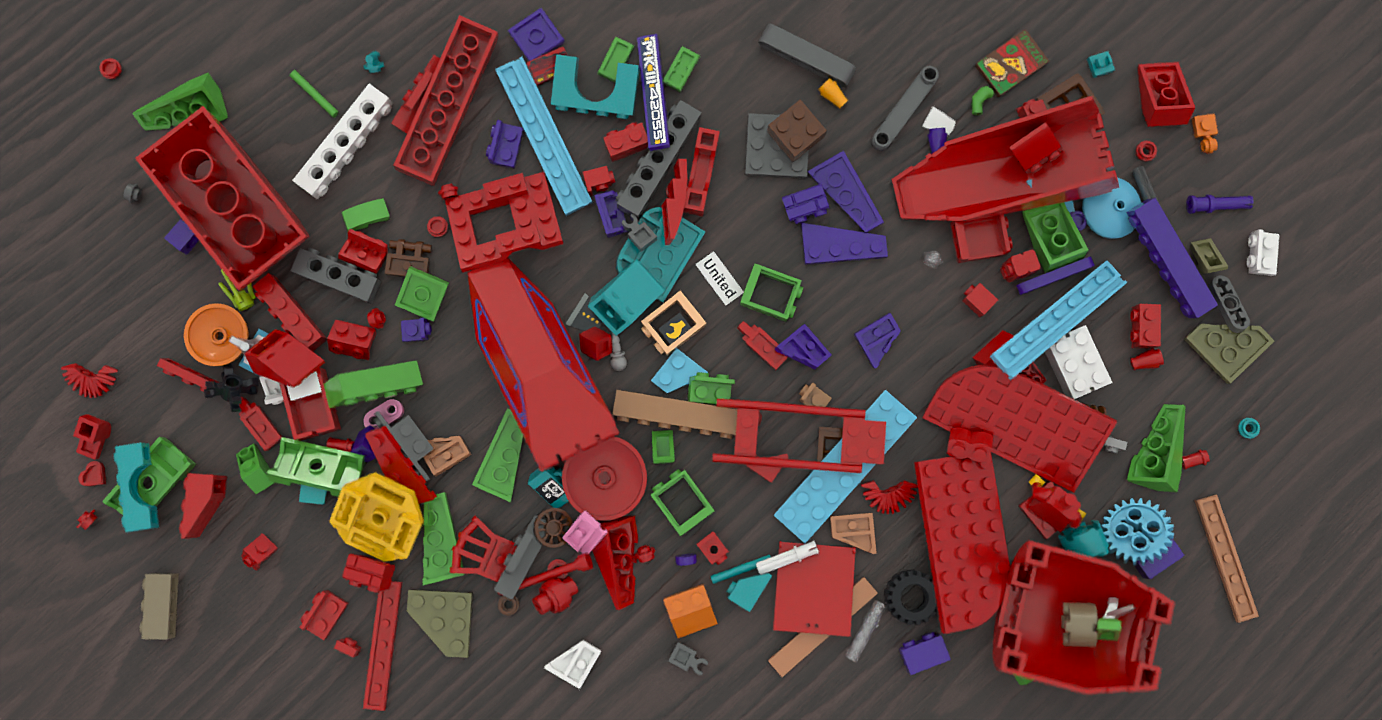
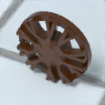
(552, 527)

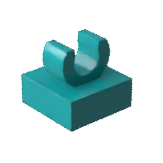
(1101, 64)

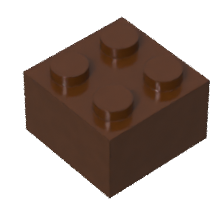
(796, 130)

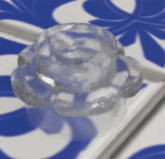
(932, 259)

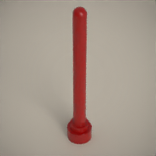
(582, 563)

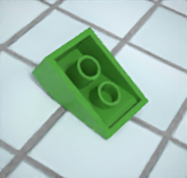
(1054, 236)

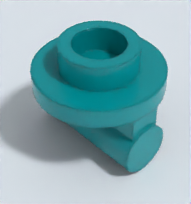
(373, 63)

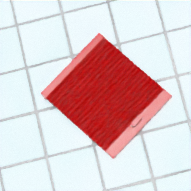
(816, 592)

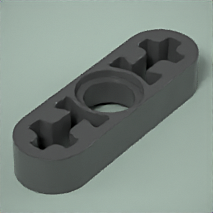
(1232, 296)

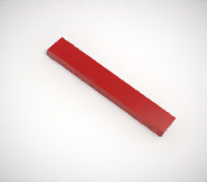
(382, 647)

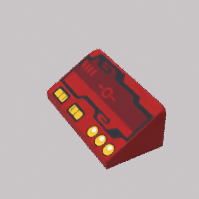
(543, 67)

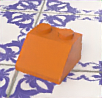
(690, 611)

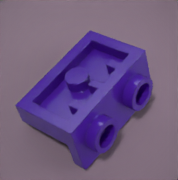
(505, 144)

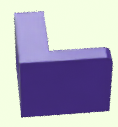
(361, 445)

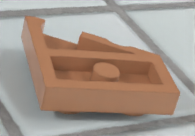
(446, 454)
(855, 530)

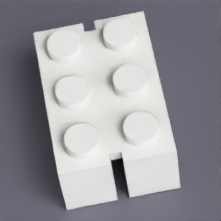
(1077, 363)

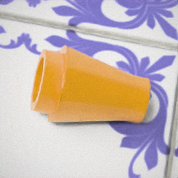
(832, 92)

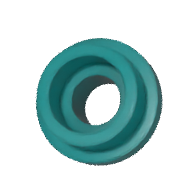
(1255, 428)

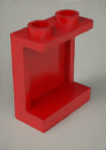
(981, 238)

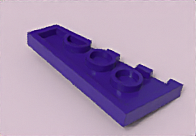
(847, 190)
(831, 244)

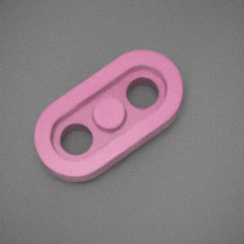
(384, 411)

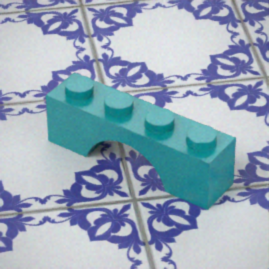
(136, 512)

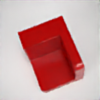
(595, 343)

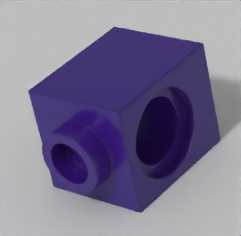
(182, 237)

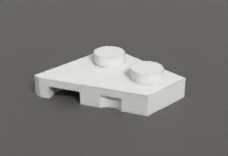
(575, 663)

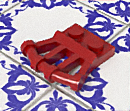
(496, 551)

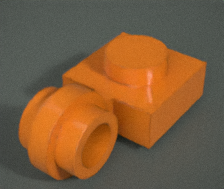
(1204, 127)

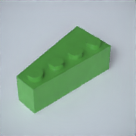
(372, 383)

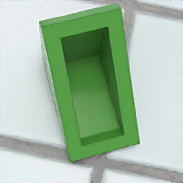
(663, 447)

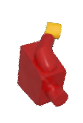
(1055, 505)

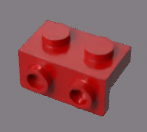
(364, 251)
(351, 339)

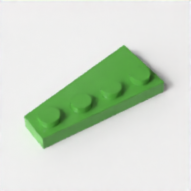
(438, 540)

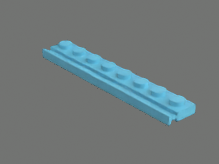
(544, 136)
(1058, 320)

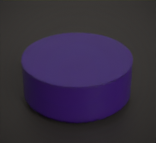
(686, 559)

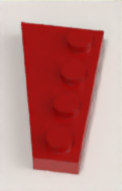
(396, 465)

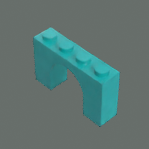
(566, 93)

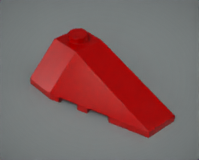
(616, 559)

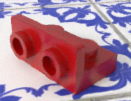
(323, 614)

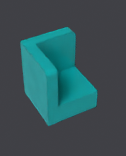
(312, 495)

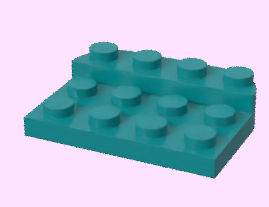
(662, 260)

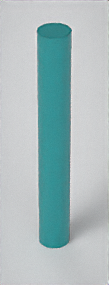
(737, 570)

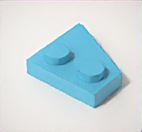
(676, 372)

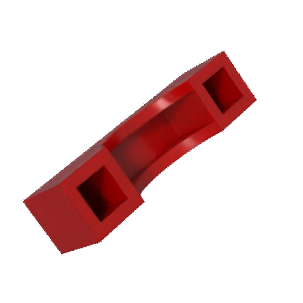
(701, 171)

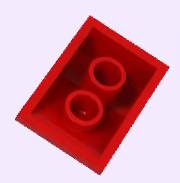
(1164, 94)

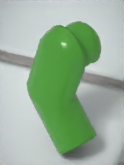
(979, 97)

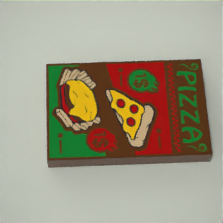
(1012, 63)

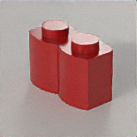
(970, 445)

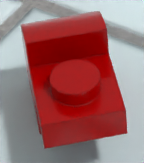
(92, 435)

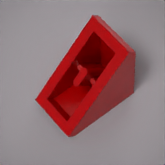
(767, 472)

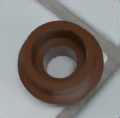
(508, 611)

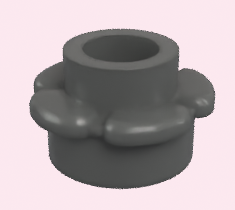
(132, 193)

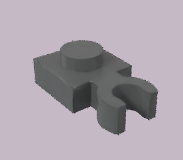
(640, 234)
(684, 657)

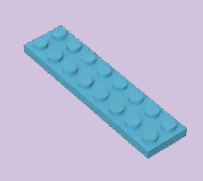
(826, 490)

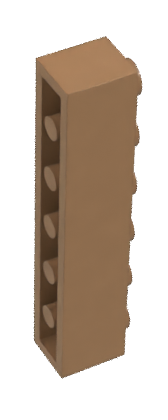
(676, 413)

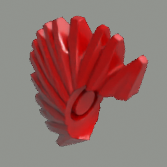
(88, 381)
(888, 498)

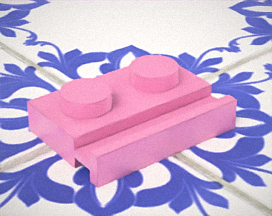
(584, 534)

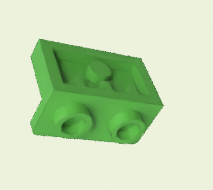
(707, 389)

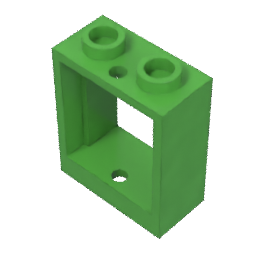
(761, 270)
(660, 488)

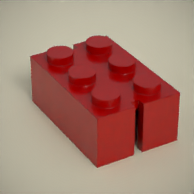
(311, 413)

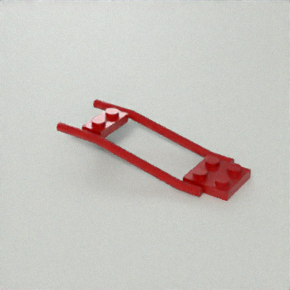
(861, 439)

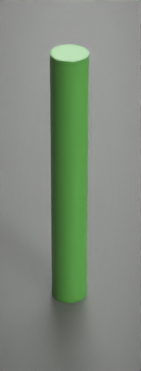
(314, 93)

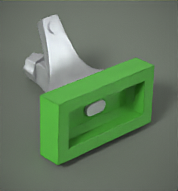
(1109, 627)

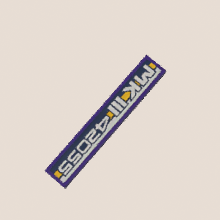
(653, 92)

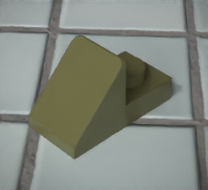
(1208, 256)

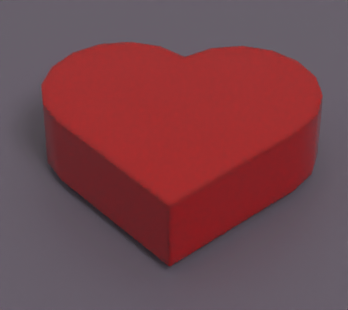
(93, 474)

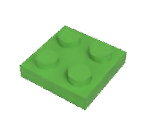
(422, 293)

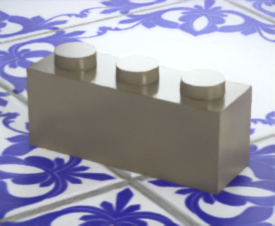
(159, 605)

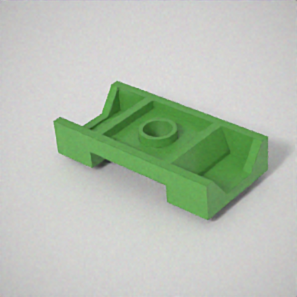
(296, 461)
(167, 468)

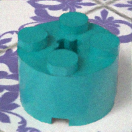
(1085, 540)

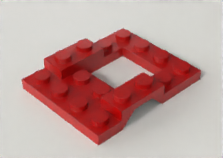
(531, 211)

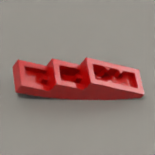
(674, 205)

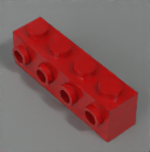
(287, 309)

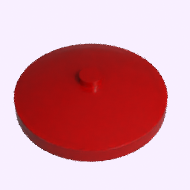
(605, 479)

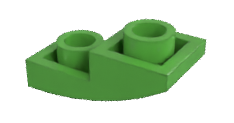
(365, 214)

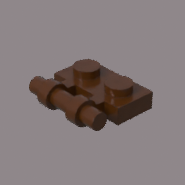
(398, 263)

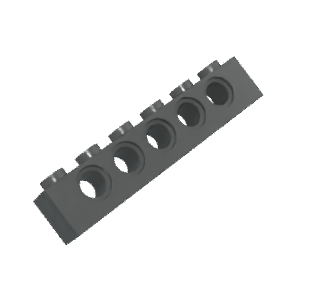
(628, 204)

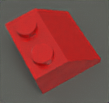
(1036, 149)

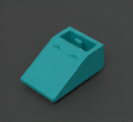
(625, 297)

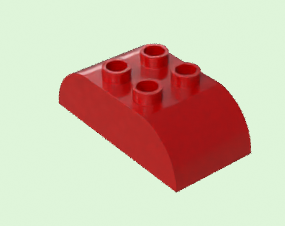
(223, 197)

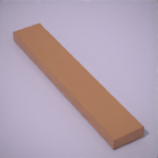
(1226, 558)
(805, 643)

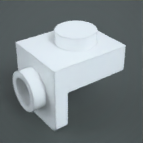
(272, 391)

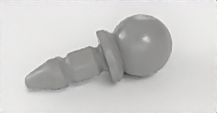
(618, 360)

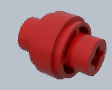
(555, 595)

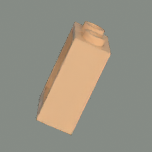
(688, 309)

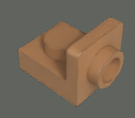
(814, 396)

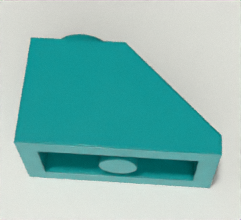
(747, 590)

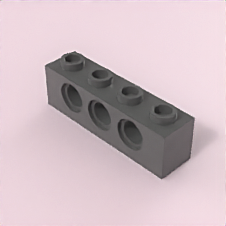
(305, 264)

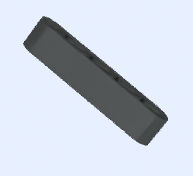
(806, 55)

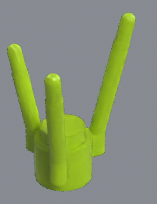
(240, 299)

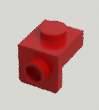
(258, 552)

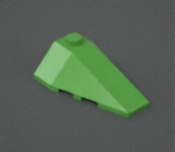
(181, 103)
(1160, 458)

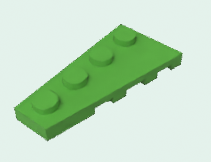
(501, 461)

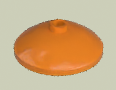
(203, 330)

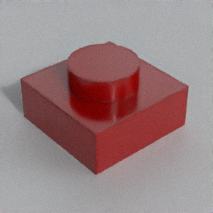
(348, 646)

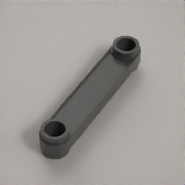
(905, 108)

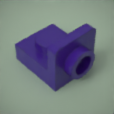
(415, 330)

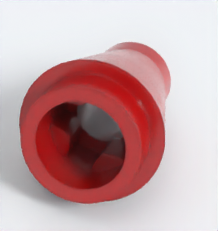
(1149, 359)

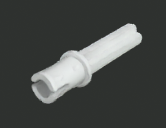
(787, 558)

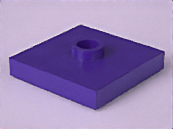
(536, 35)

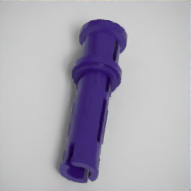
(1210, 203)

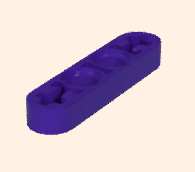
(1055, 275)

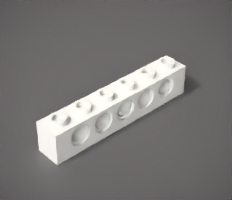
(332, 144)

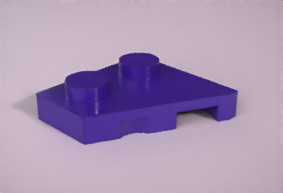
(877, 338)
(804, 348)

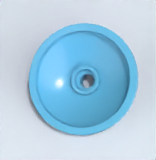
(1105, 216)

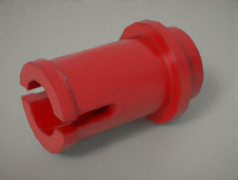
(339, 444)
(1195, 459)

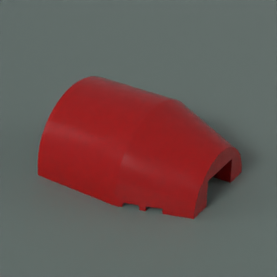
(1031, 634)

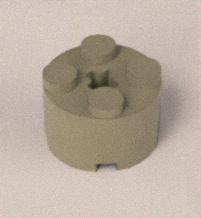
(1079, 624)

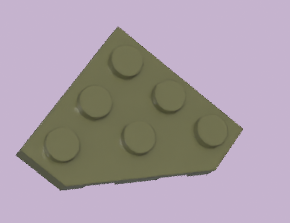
(1228, 351)
(444, 618)

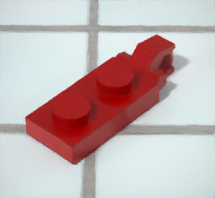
(762, 344)
(259, 424)

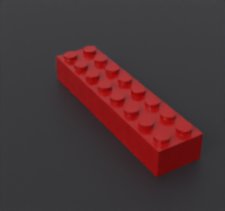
(446, 100)

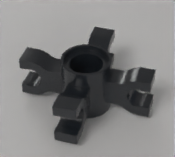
(231, 388)

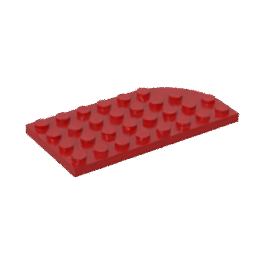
(1028, 421)
(963, 539)

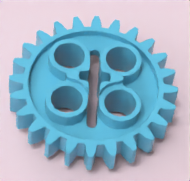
(1149, 518)

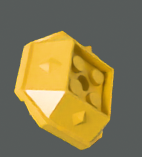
(360, 519)

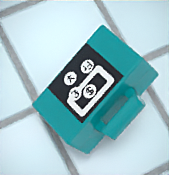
(549, 486)

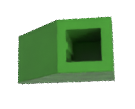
(253, 468)

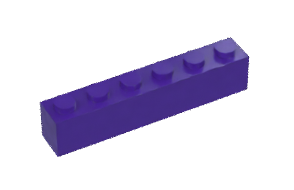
(1171, 258)

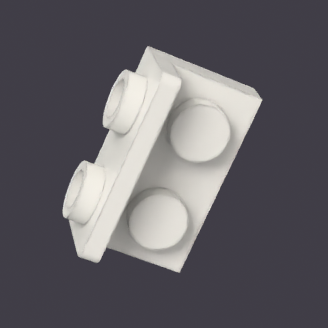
(1263, 253)

